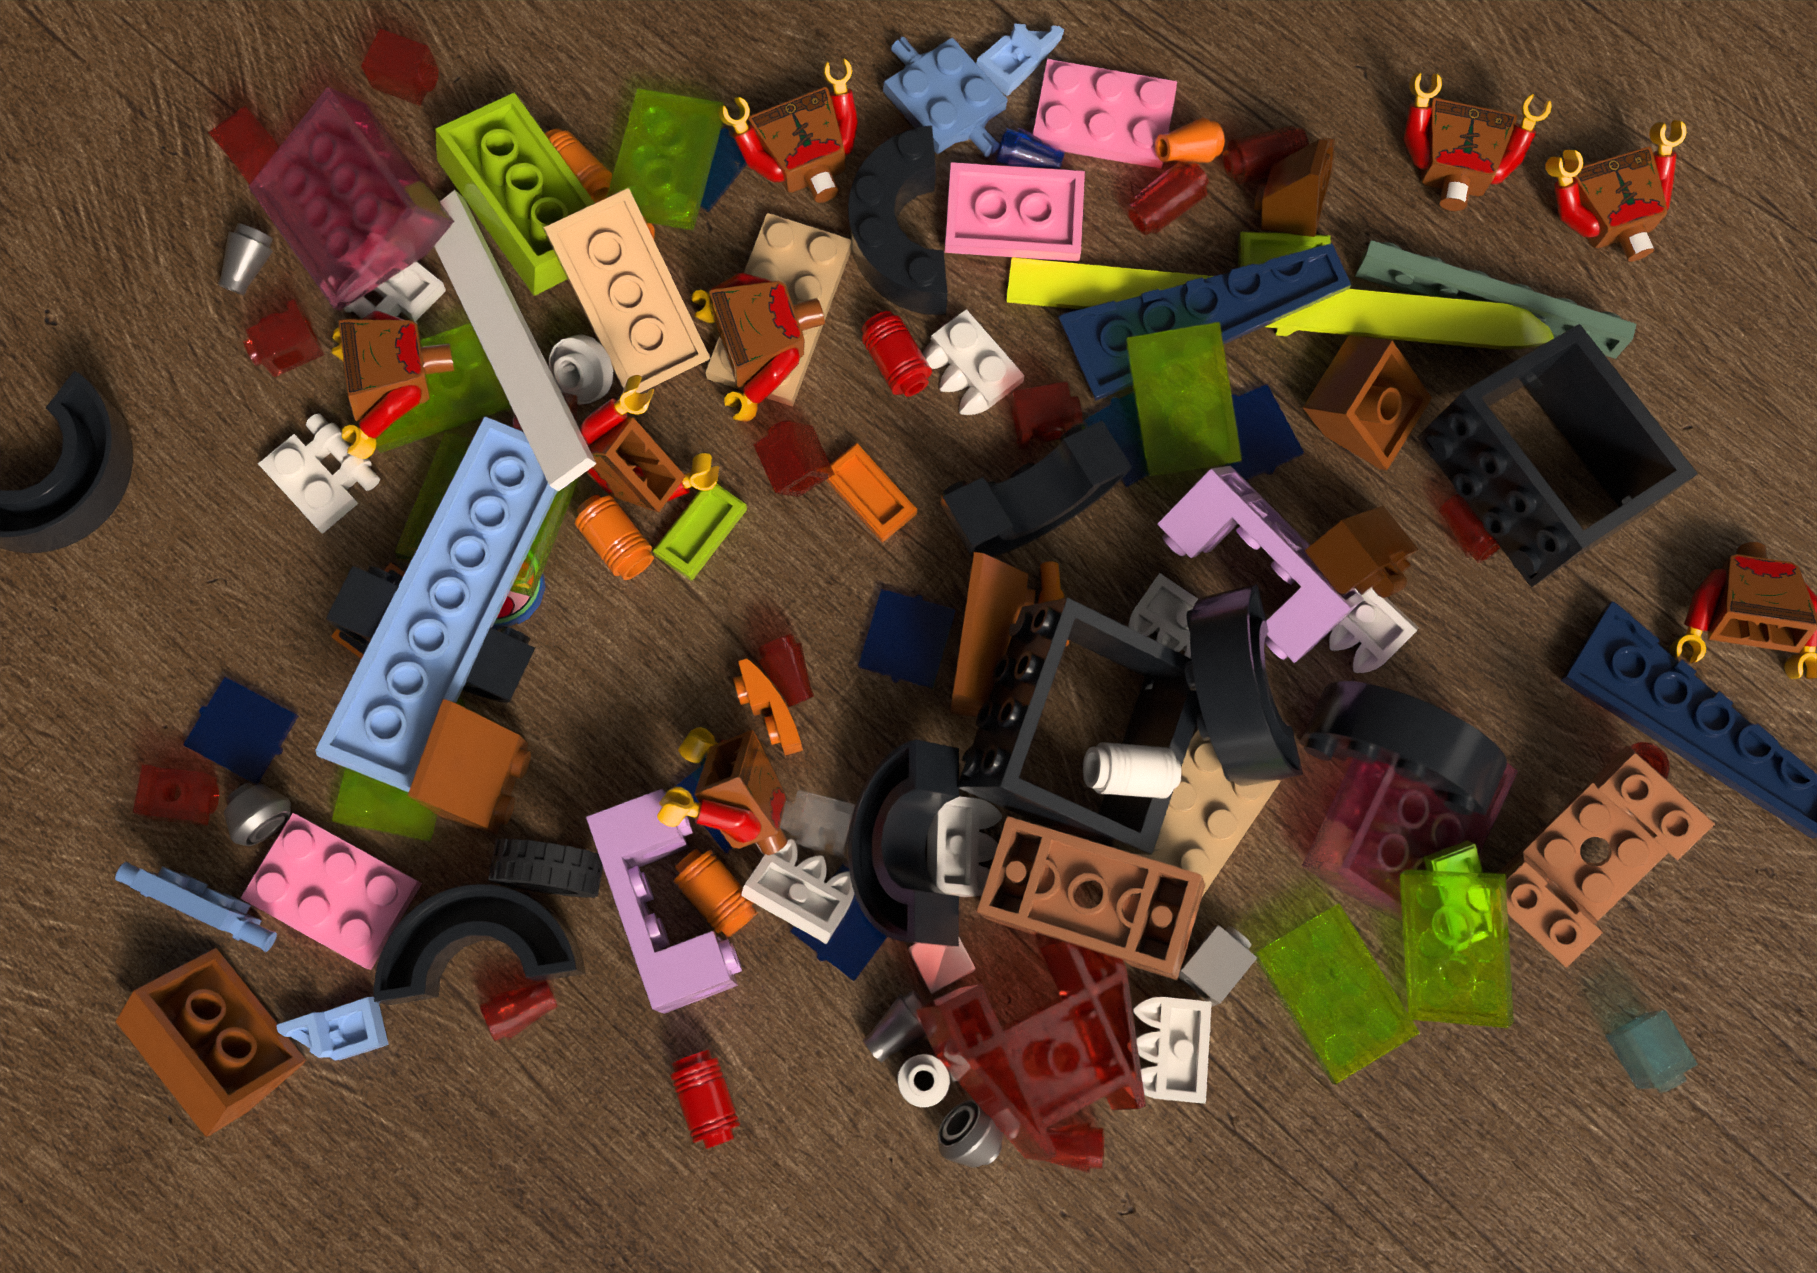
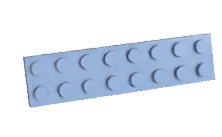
(441, 608)

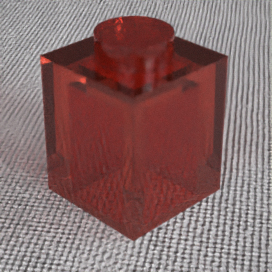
(400, 67)
(244, 143)
(793, 458)

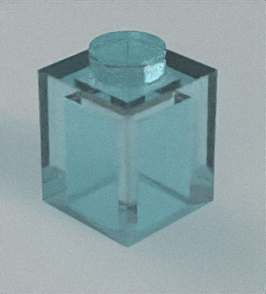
(1652, 1051)

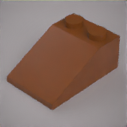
(469, 769)

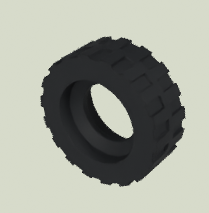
(546, 868)

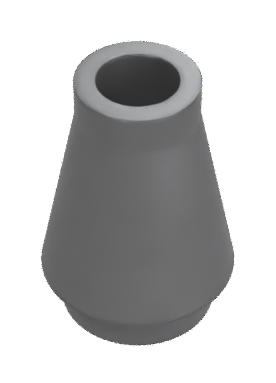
(244, 257)
(897, 1027)

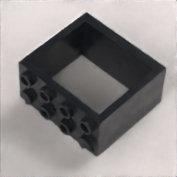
(1599, 420)
(1008, 720)

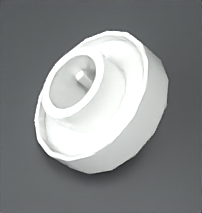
(581, 368)

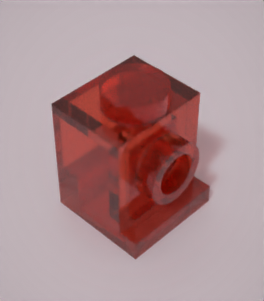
(283, 341)
(1044, 412)
(157, 794)

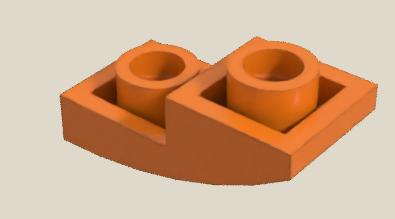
(763, 697)

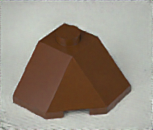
(1297, 190)

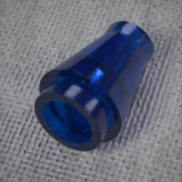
(1024, 149)

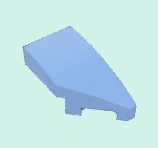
(1017, 56)
(339, 1031)

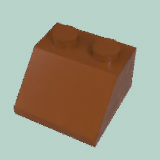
(1368, 400)

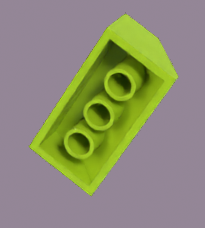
(512, 184)

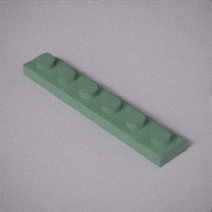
(1431, 276)

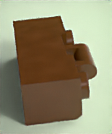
(1364, 554)

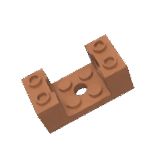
(1564, 896)
(1143, 909)

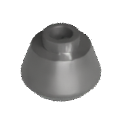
(255, 813)
(969, 1136)

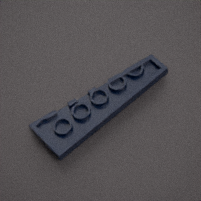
(1238, 300)
(1662, 697)

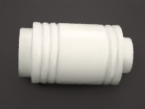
(1131, 770)
(906, 1080)

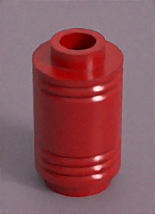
(896, 354)
(704, 1099)

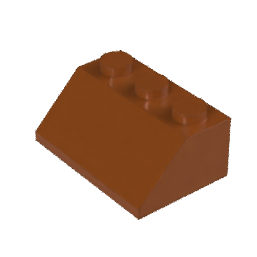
(992, 604)
(209, 1040)

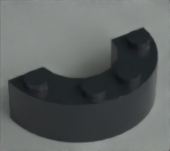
(884, 254)
(85, 481)
(1037, 496)
(365, 600)
(1235, 689)
(1412, 737)
(890, 843)
(463, 916)

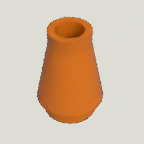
(1193, 142)

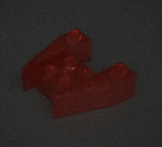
(1049, 1057)

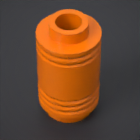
(584, 165)
(614, 536)
(714, 892)

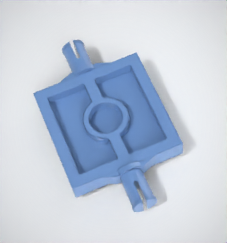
(945, 92)
(198, 901)

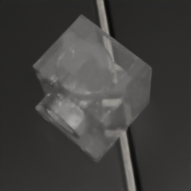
(818, 821)

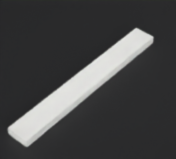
(512, 349)

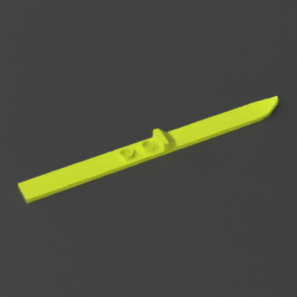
(1347, 313)

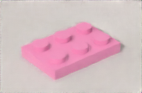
(1104, 112)
(1015, 212)
(331, 891)

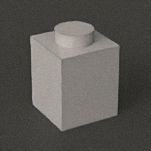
(1217, 964)

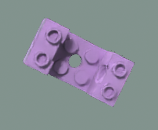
(1214, 510)
(683, 973)

